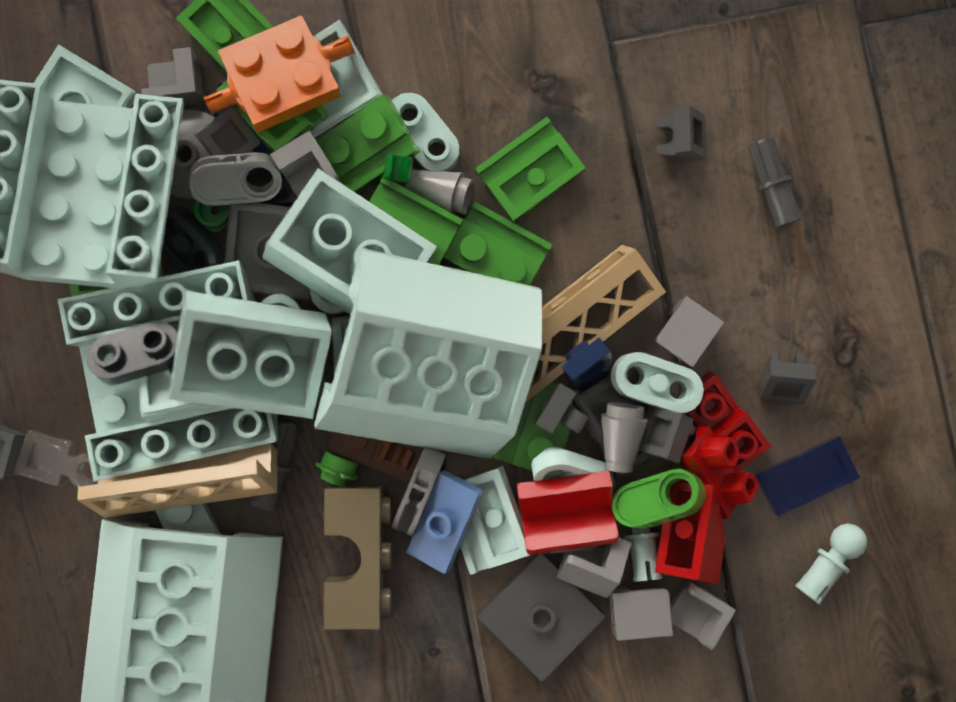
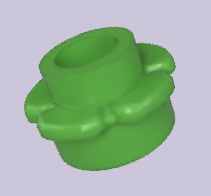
(337, 468)

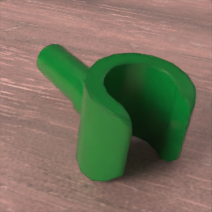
(398, 168)

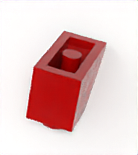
(694, 544)

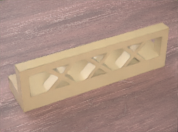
(583, 294)
(187, 483)

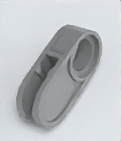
(223, 179)
(418, 490)

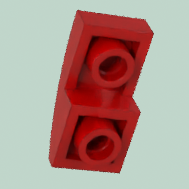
(728, 420)

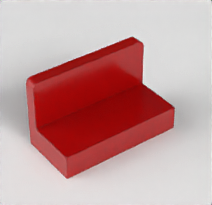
(567, 512)

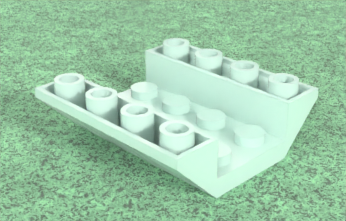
(84, 186)
(433, 357)
(122, 437)
(181, 615)

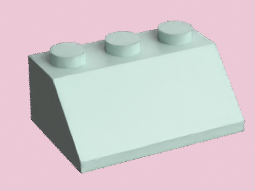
(325, 233)
(249, 355)

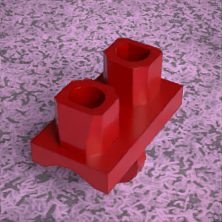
(713, 463)

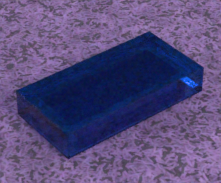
(807, 475)

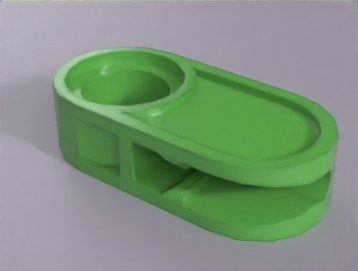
(648, 500)

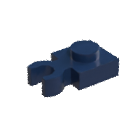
(587, 363)

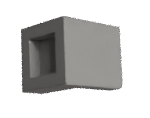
(178, 78)
(301, 160)
(688, 331)
(596, 570)
(640, 613)
(700, 613)

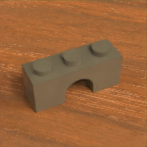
(358, 598)

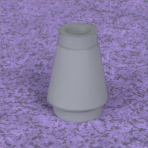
(446, 189)
(622, 434)

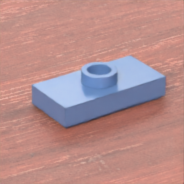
(444, 521)

